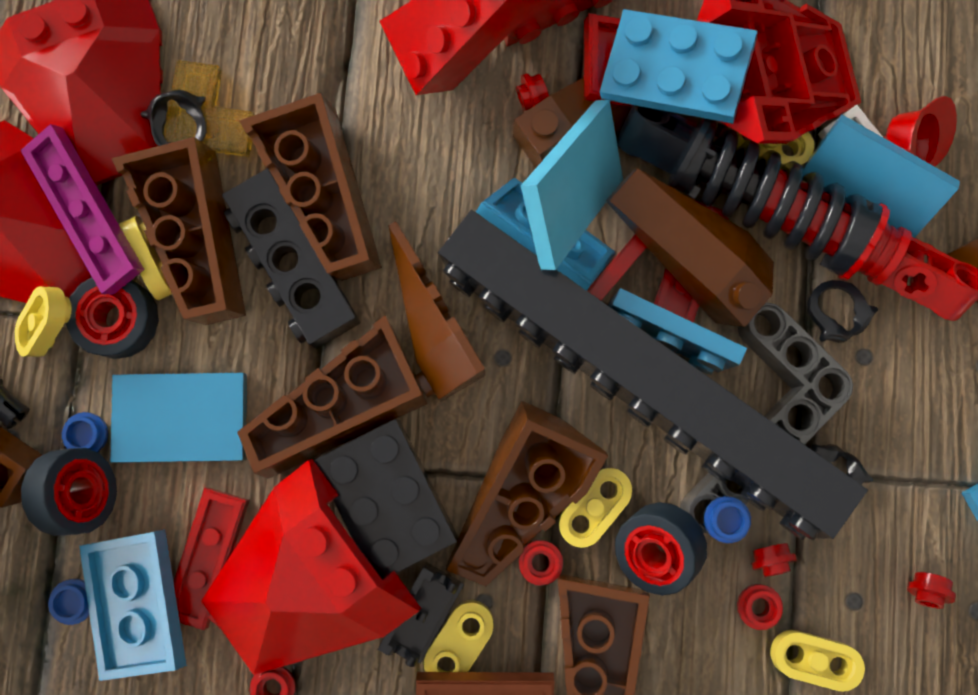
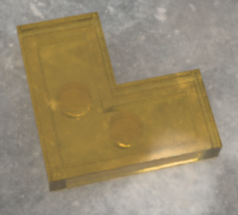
(223, 125)

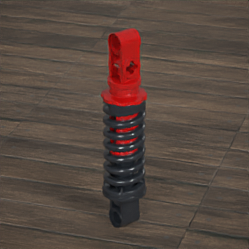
(844, 228)

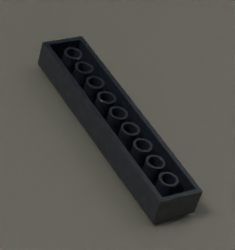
(652, 380)

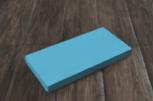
(572, 184)

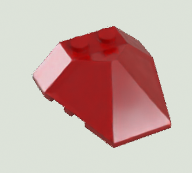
(796, 71)
(88, 72)
(32, 238)
(302, 582)

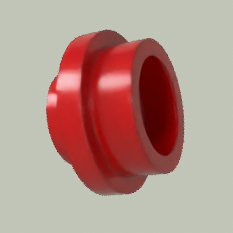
(531, 91)
(773, 559)
(544, 576)
(931, 590)
(771, 613)
(259, 682)

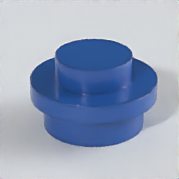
(85, 431)
(727, 519)
(69, 602)

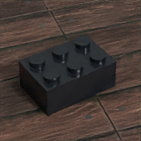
(387, 499)

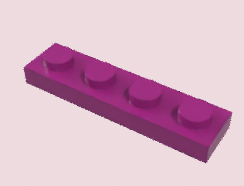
(82, 210)

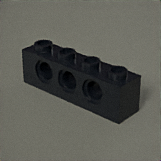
(261, 199)

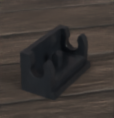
(435, 594)

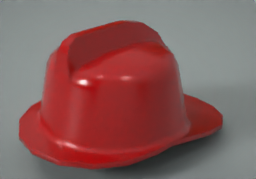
(926, 131)

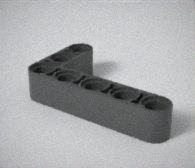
(802, 395)

